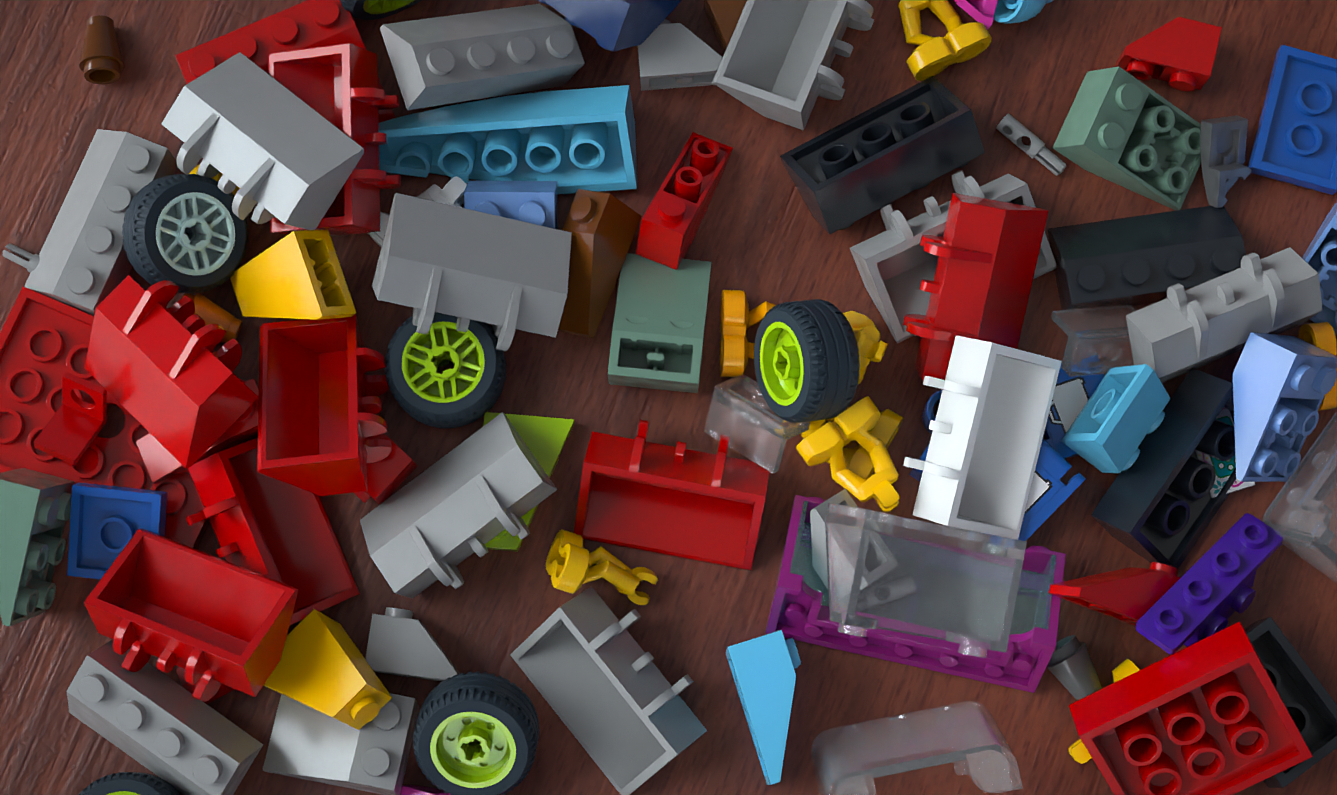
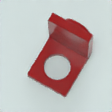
(75, 422)

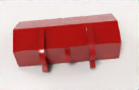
(343, 89)
(979, 278)
(165, 367)
(319, 405)
(671, 499)
(272, 528)
(192, 614)

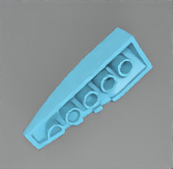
(559, 136)

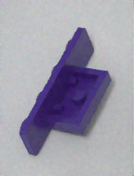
(1211, 588)

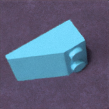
(765, 687)

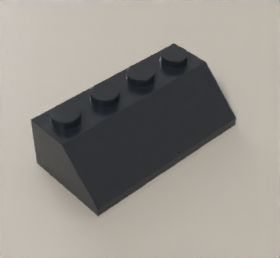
(883, 154)
(1142, 256)
(1165, 495)

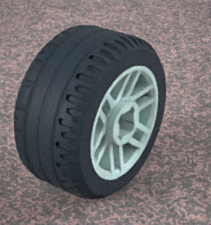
(181, 205)

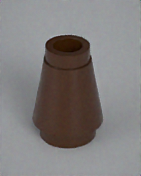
(101, 52)

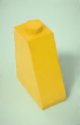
(294, 280)
(328, 673)

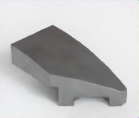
(1223, 156)

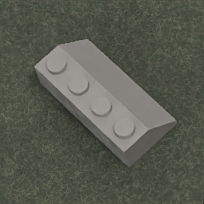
(481, 54)
(85, 245)
(161, 725)

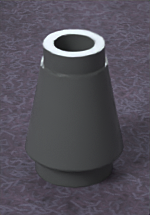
(1074, 667)

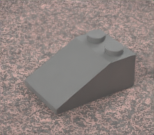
(332, 753)

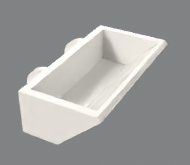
(985, 437)

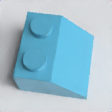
(1118, 418)

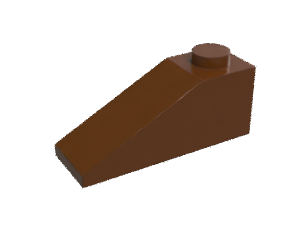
(599, 244)

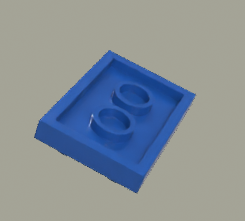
(1299, 122)

